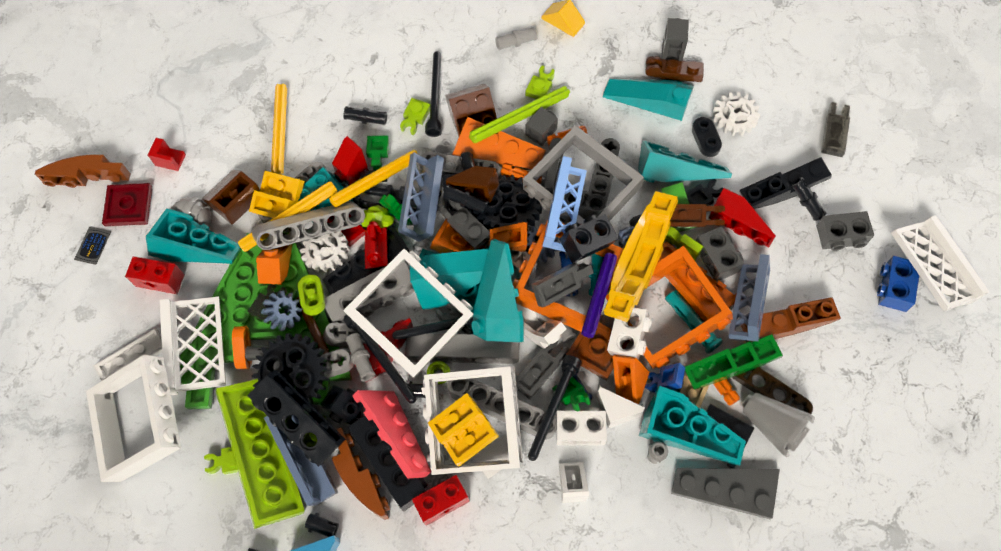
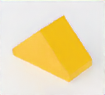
(564, 17)

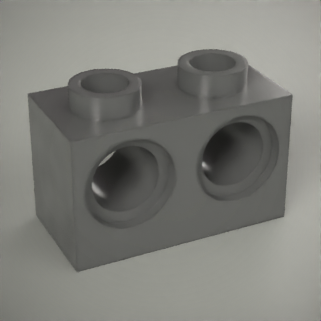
(675, 39)
(843, 226)
(713, 255)

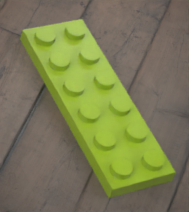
(261, 467)

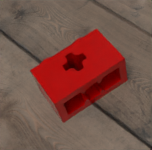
(155, 275)
(440, 500)

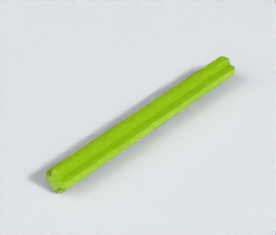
(518, 114)

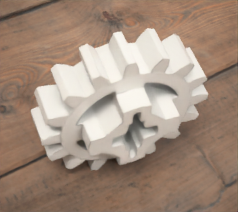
(736, 114)
(325, 251)

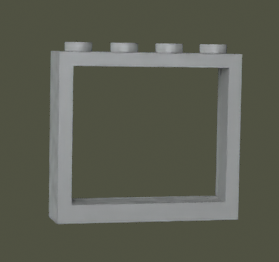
(600, 155)

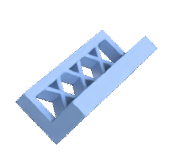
(558, 201)

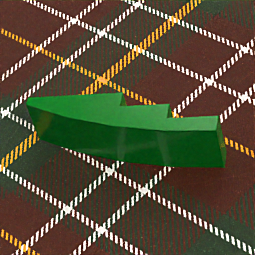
(733, 362)

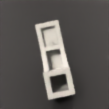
(540, 328)

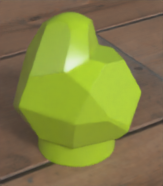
(379, 215)

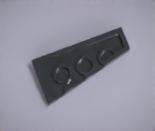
(355, 268)

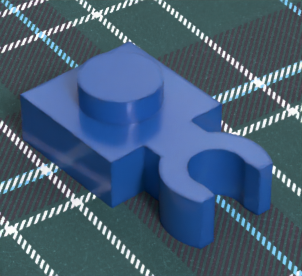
(669, 377)

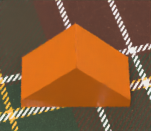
(629, 377)

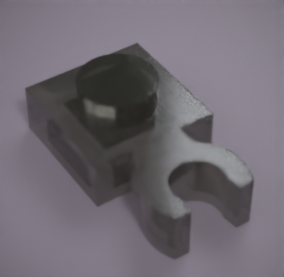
(257, 306)

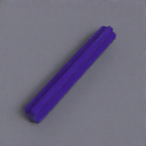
(599, 295)

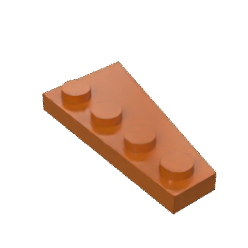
(693, 291)

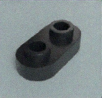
(706, 134)

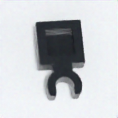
(703, 195)

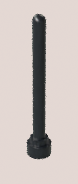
(433, 127)
(427, 328)
(383, 360)
(570, 366)

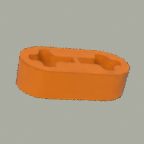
(240, 341)

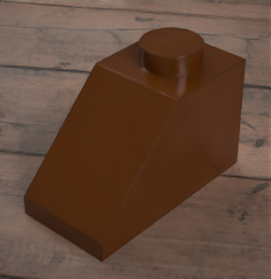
(478, 180)

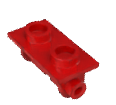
(375, 246)

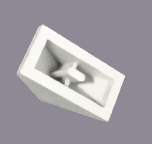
(617, 408)
(573, 482)

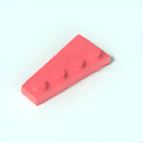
(394, 430)

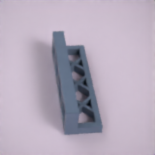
(427, 200)
(755, 302)
(311, 480)

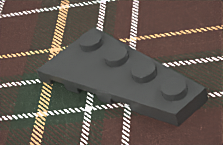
(735, 489)

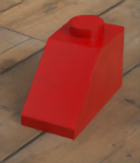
(349, 162)

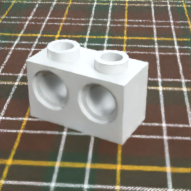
(622, 332)
(581, 434)

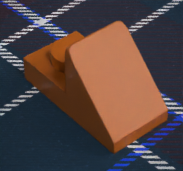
(513, 234)

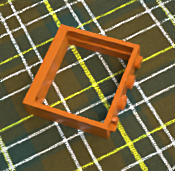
(554, 310)
(699, 333)

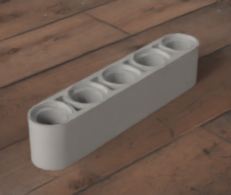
(297, 222)
(463, 349)
(494, 397)

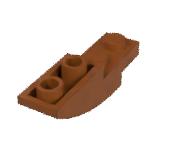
(78, 169)
(798, 318)
(361, 483)

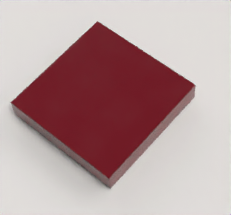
(127, 204)

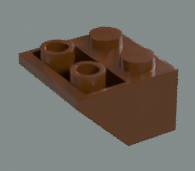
(471, 103)
(232, 196)

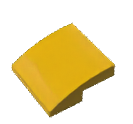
(275, 194)
(463, 429)

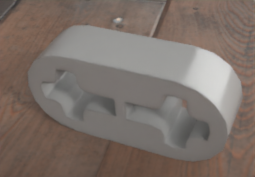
(341, 330)

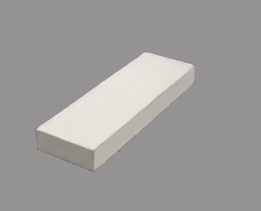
(148, 344)

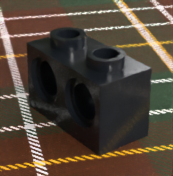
(590, 241)

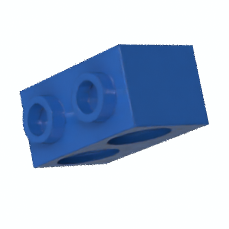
(904, 285)

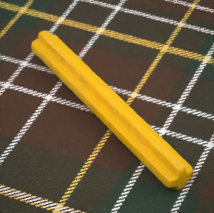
(279, 127)
(371, 180)
(301, 206)

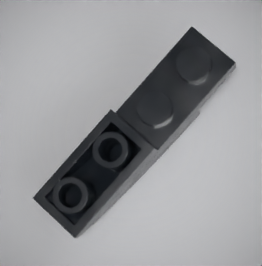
(778, 188)

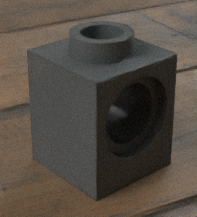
(541, 125)

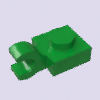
(377, 148)

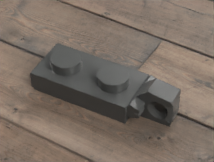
(560, 283)

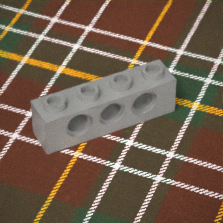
(384, 296)

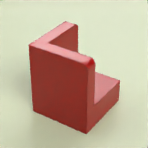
(164, 156)

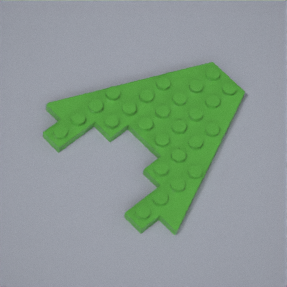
(237, 293)

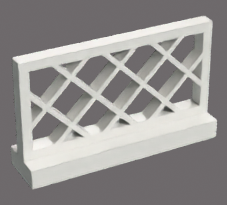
(952, 264)
(170, 343)

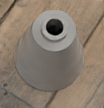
(777, 421)

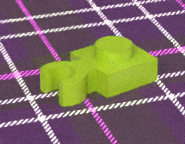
(540, 85)
(415, 113)
(675, 238)
(225, 461)

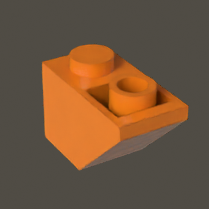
(273, 265)

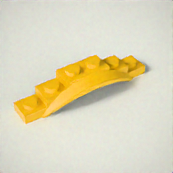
(640, 256)

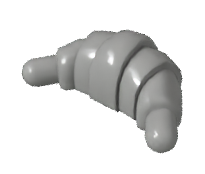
(196, 209)

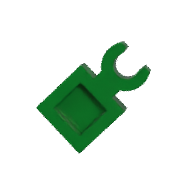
(394, 207)
(574, 394)

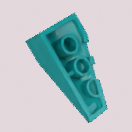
(657, 96)
(665, 166)
(182, 239)
(458, 269)
(495, 305)
(686, 427)

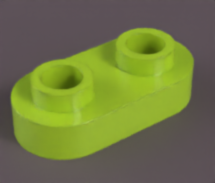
(311, 295)

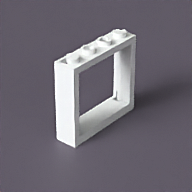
(430, 276)
(432, 409)
(105, 421)

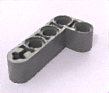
(599, 179)

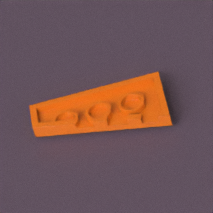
(498, 148)

